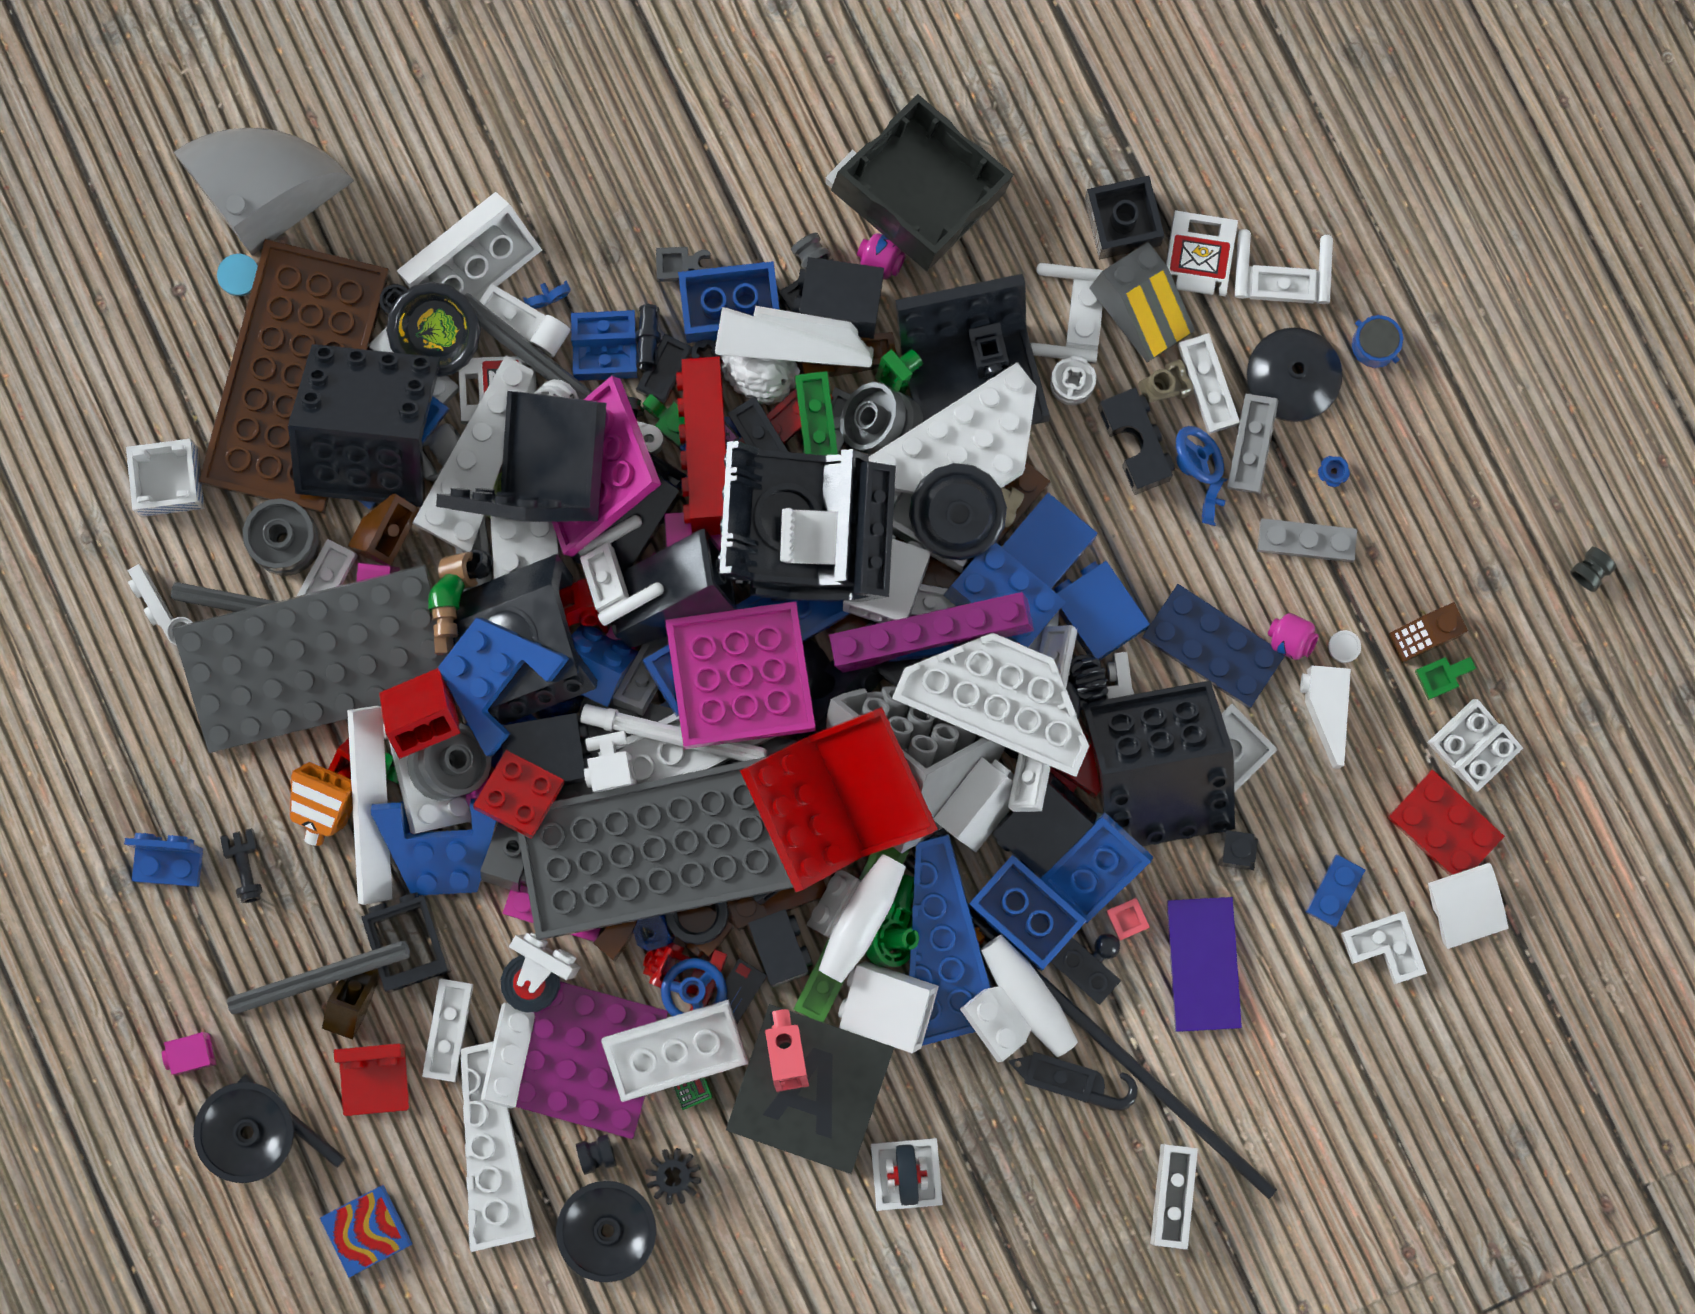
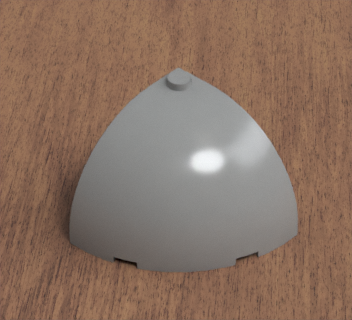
(261, 179)
(934, 749)

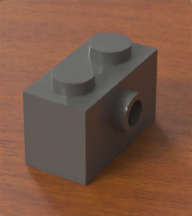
(504, 860)

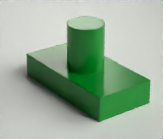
(898, 371)

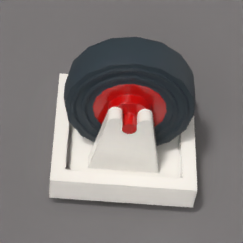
(534, 977)
(906, 1174)

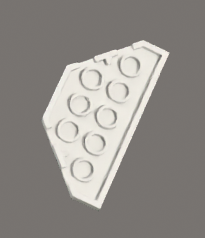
(979, 429)
(1002, 696)

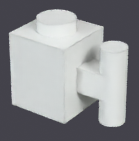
(611, 768)

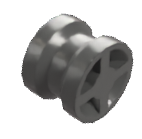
(810, 247)

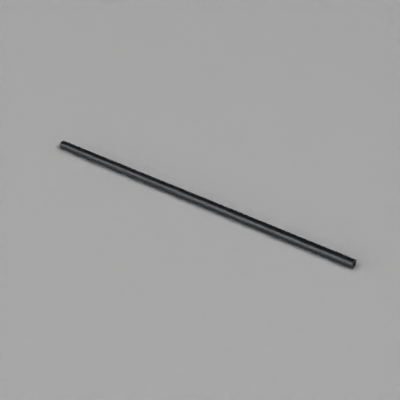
(1140, 1072)

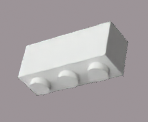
(1174, 1196)

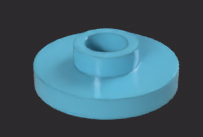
(237, 274)

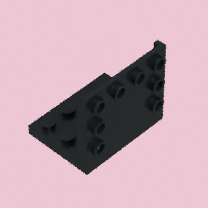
(938, 331)
(361, 424)
(547, 462)
(1164, 762)

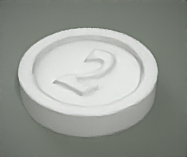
(1344, 646)

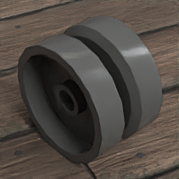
(877, 417)
(271, 521)
(450, 767)

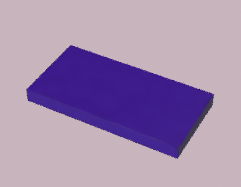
(1204, 964)

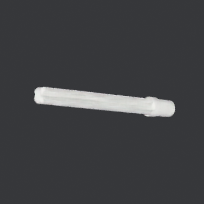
(612, 720)

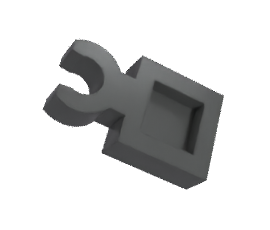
(676, 259)

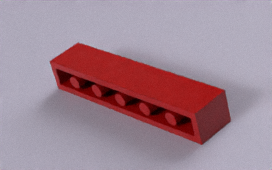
(704, 440)

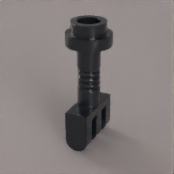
(248, 891)

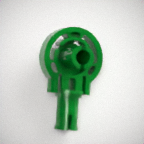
(896, 930)

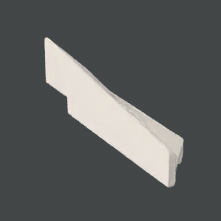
(791, 338)

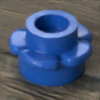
(1337, 463)

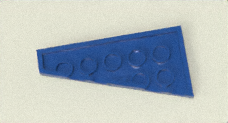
(948, 941)

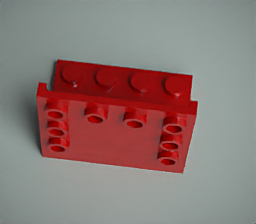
(838, 797)

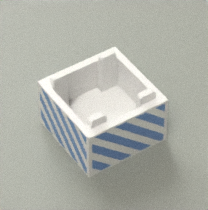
(165, 477)

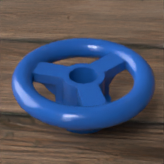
(1193, 458)
(669, 984)

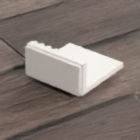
(808, 536)

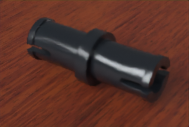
(648, 337)

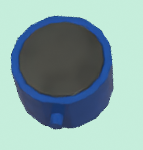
(1377, 341)

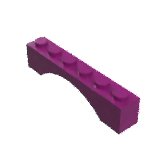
(963, 623)

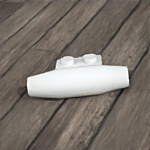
(853, 914)
(1017, 1006)

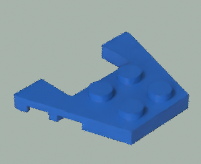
(481, 669)
(436, 860)

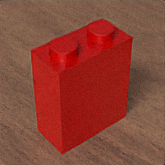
(419, 713)

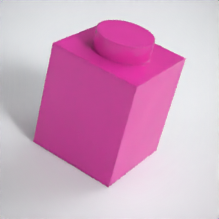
(188, 1054)

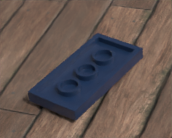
(1213, 646)

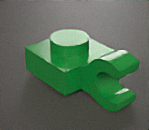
(668, 418)
(1441, 676)

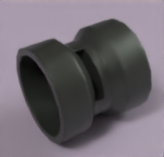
(1593, 569)

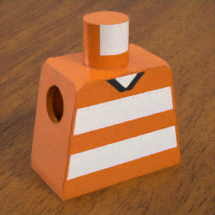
(319, 801)

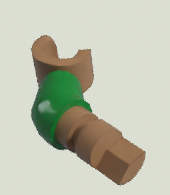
(445, 599)

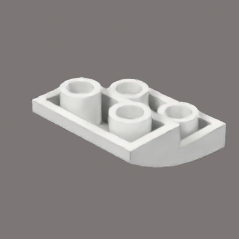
(1475, 745)
(1468, 905)

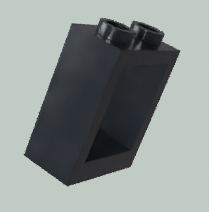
(418, 974)

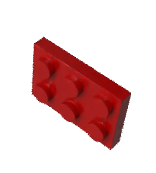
(1445, 825)

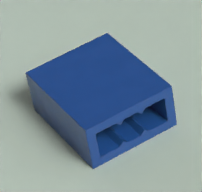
(1050, 540)
(1100, 610)

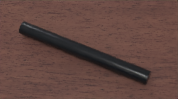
(310, 1136)

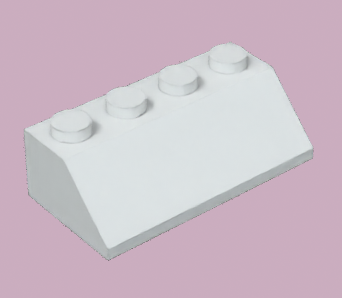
(475, 251)

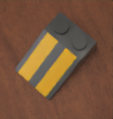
(1144, 302)

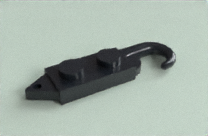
(1072, 1081)

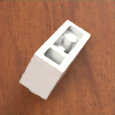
(1327, 702)

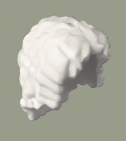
(760, 377)

